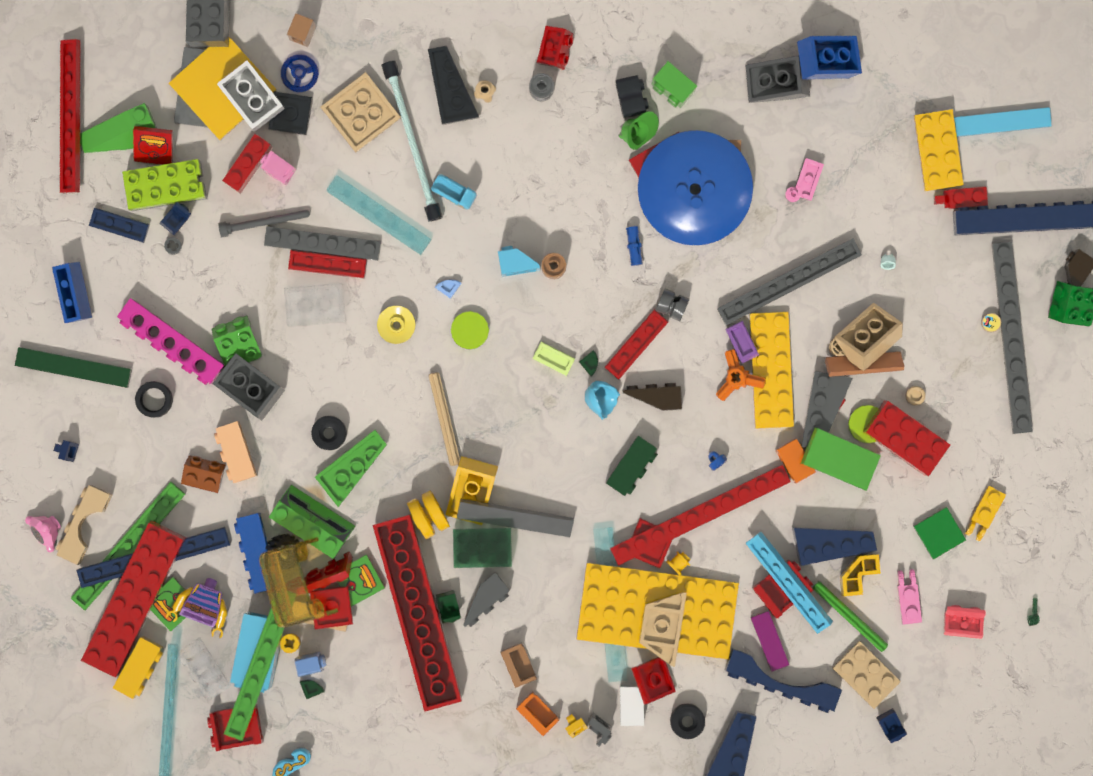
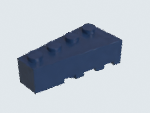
(829, 544)
(734, 748)

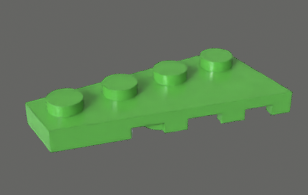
(348, 469)

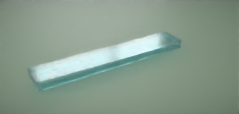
(378, 215)

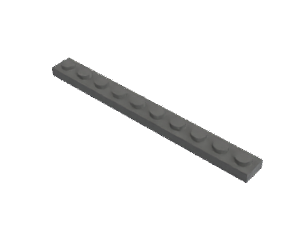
(1012, 337)

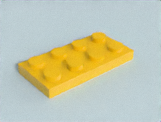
(938, 150)

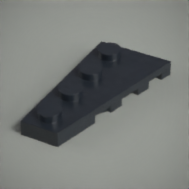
(450, 90)

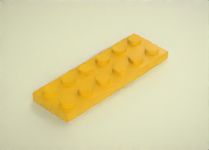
(771, 338)

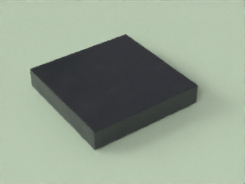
(295, 115)

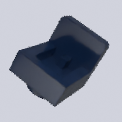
(175, 218)
(891, 726)

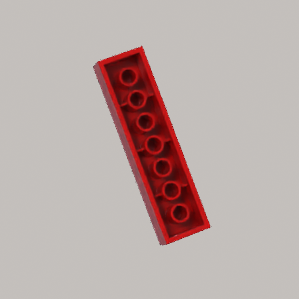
(133, 599)

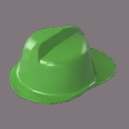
(639, 130)

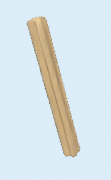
(444, 419)

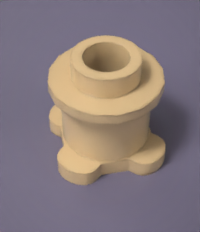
(485, 96)

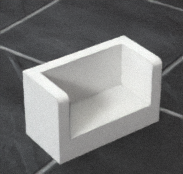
(631, 706)

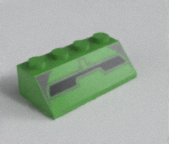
(311, 520)

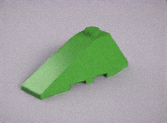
(117, 131)

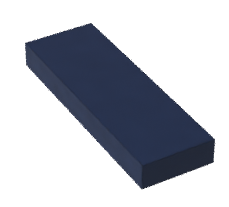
(119, 225)

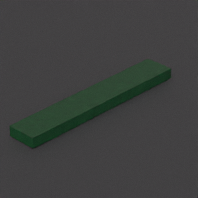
(73, 367)

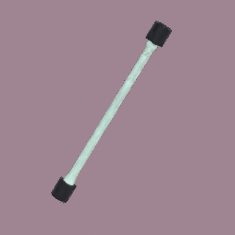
(432, 209)

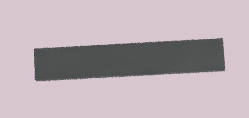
(515, 518)

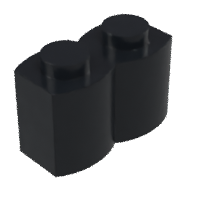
(630, 96)

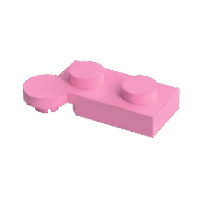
(806, 182)

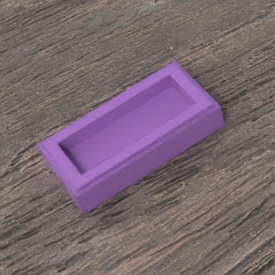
(742, 342)

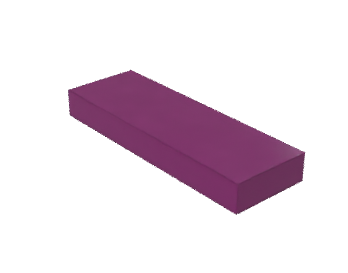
(769, 641)

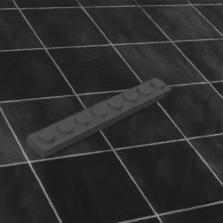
(789, 281)

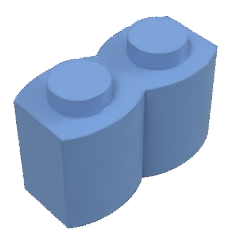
(310, 663)

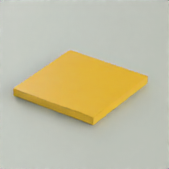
(200, 90)

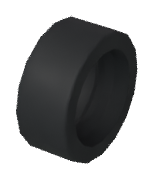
(139, 399)

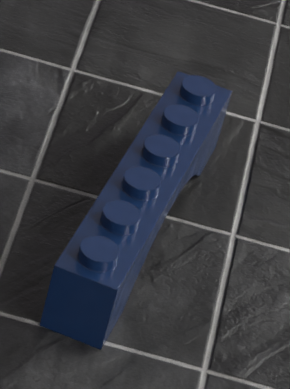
(820, 694)

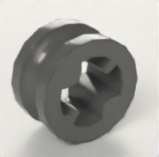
(176, 241)

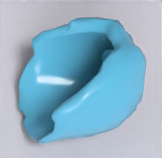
(601, 398)

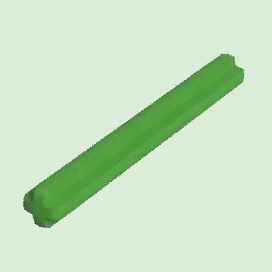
(850, 616)

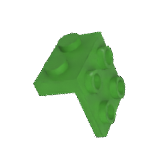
(236, 338)

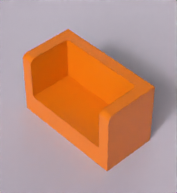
(791, 457)
(537, 713)

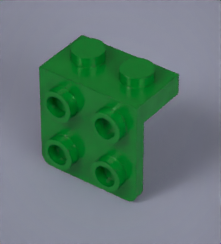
(1072, 304)

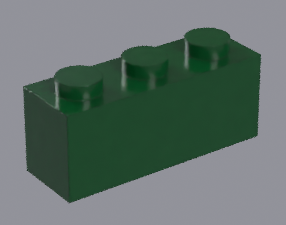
(632, 466)

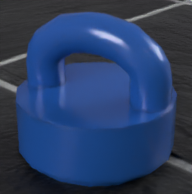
(718, 462)

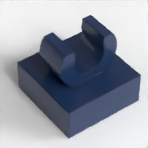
(67, 450)

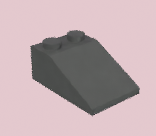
(776, 80)
(248, 387)

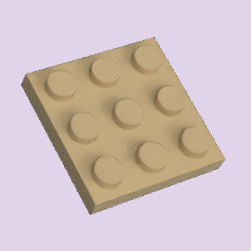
(360, 112)

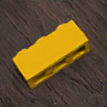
(138, 667)

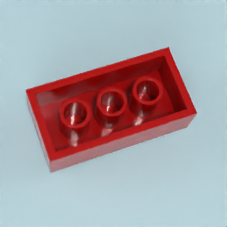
(906, 438)

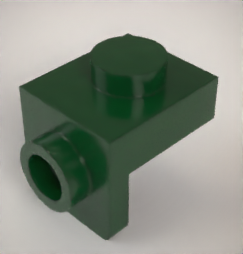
(448, 606)

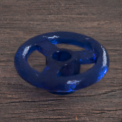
(313, 68)

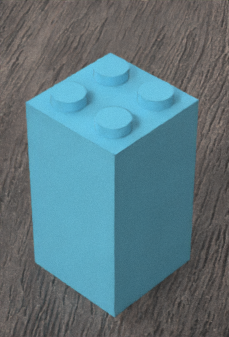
(248, 639)

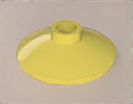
(387, 319)

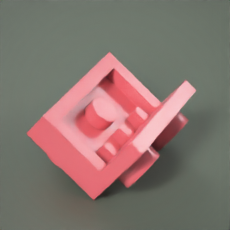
(964, 621)

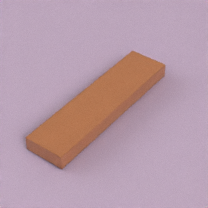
(885, 363)

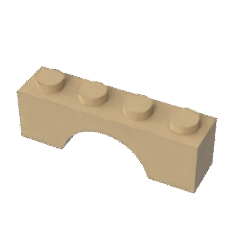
(73, 546)

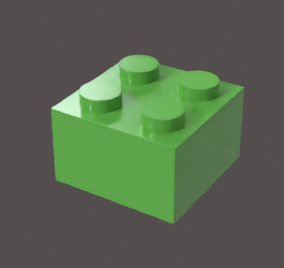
(673, 85)

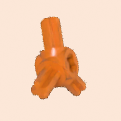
(746, 377)

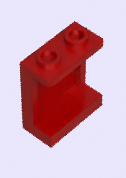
(774, 596)
(218, 722)

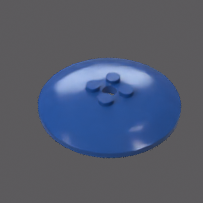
(688, 160)

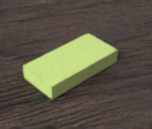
(553, 358)

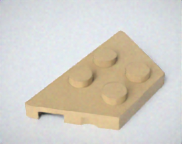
(663, 626)

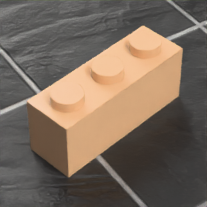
(235, 452)

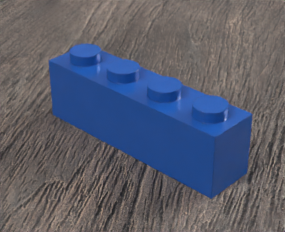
(252, 544)

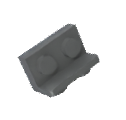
(598, 726)

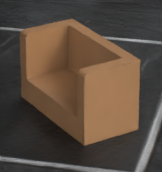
(301, 30)
(518, 665)

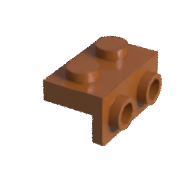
(202, 474)

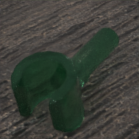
(1033, 619)

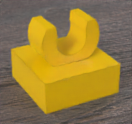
(576, 726)

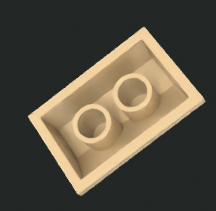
(869, 336)

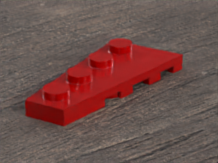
(332, 573)

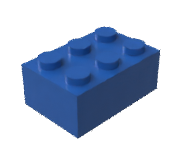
(829, 57)

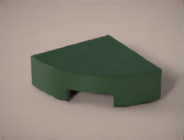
(590, 363)
(311, 688)

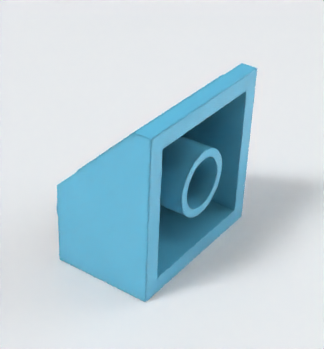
(515, 262)

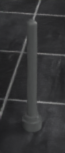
(227, 228)

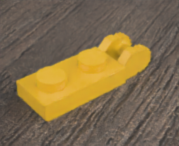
(985, 511)

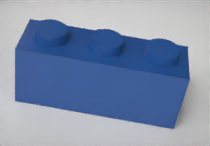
(72, 292)

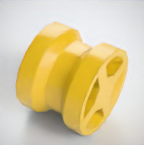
(292, 641)

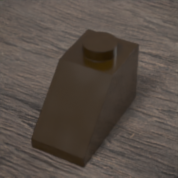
(1078, 267)

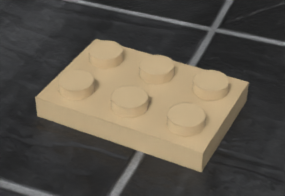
(866, 674)

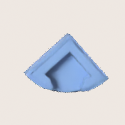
(448, 287)

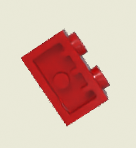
(555, 47)

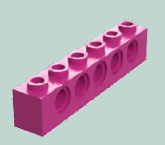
(127, 319)

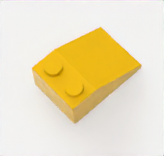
(472, 482)

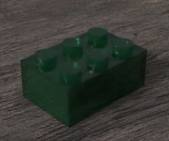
(482, 547)

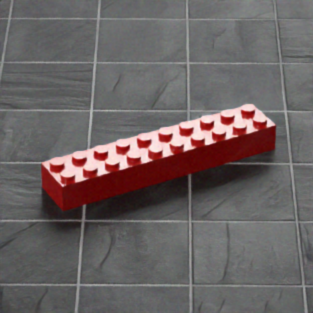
(417, 613)

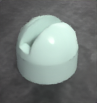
(888, 262)

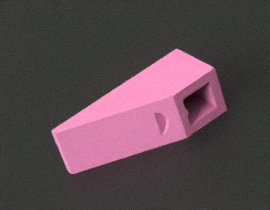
(277, 168)

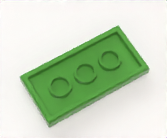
(840, 459)

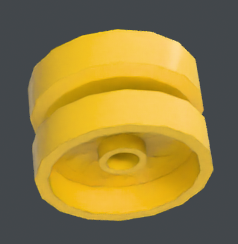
(427, 515)

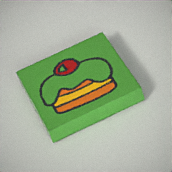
(362, 580)
(165, 601)

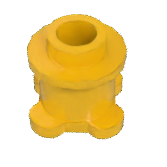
(679, 562)

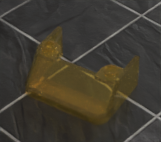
(288, 587)

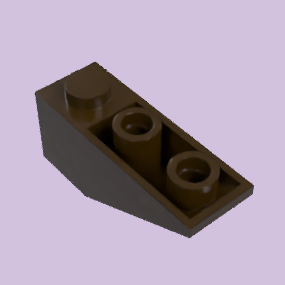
(661, 398)

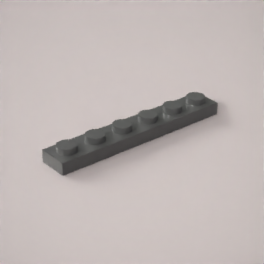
(322, 243)

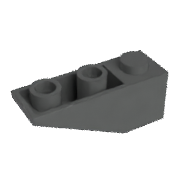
(489, 592)

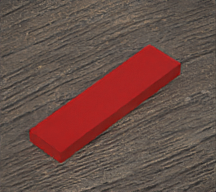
(327, 264)
(636, 344)

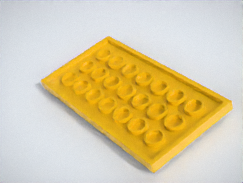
(616, 601)

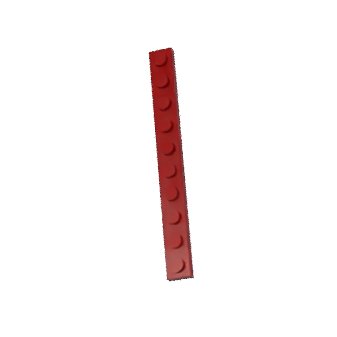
(700, 515)

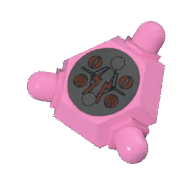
(44, 530)

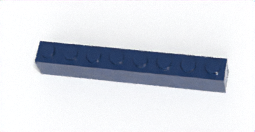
(1023, 218)

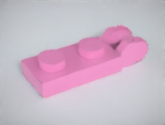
(909, 599)

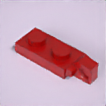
(963, 198)

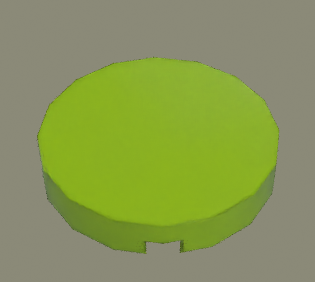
(469, 330)
(859, 420)

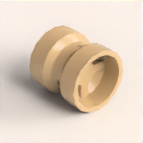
(835, 349)

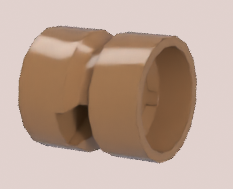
(553, 266)

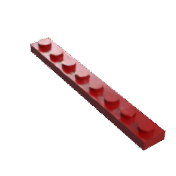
(70, 116)

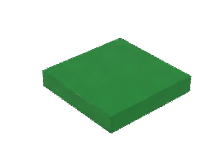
(939, 533)

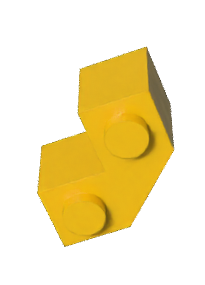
(852, 576)

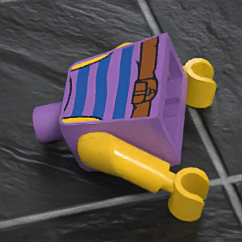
(202, 605)

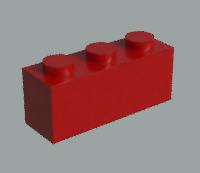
(247, 163)

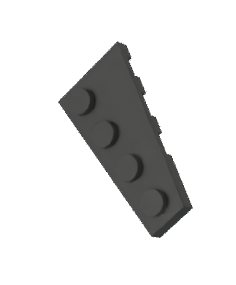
(824, 403)

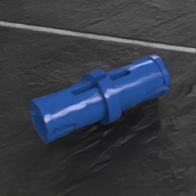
(634, 246)

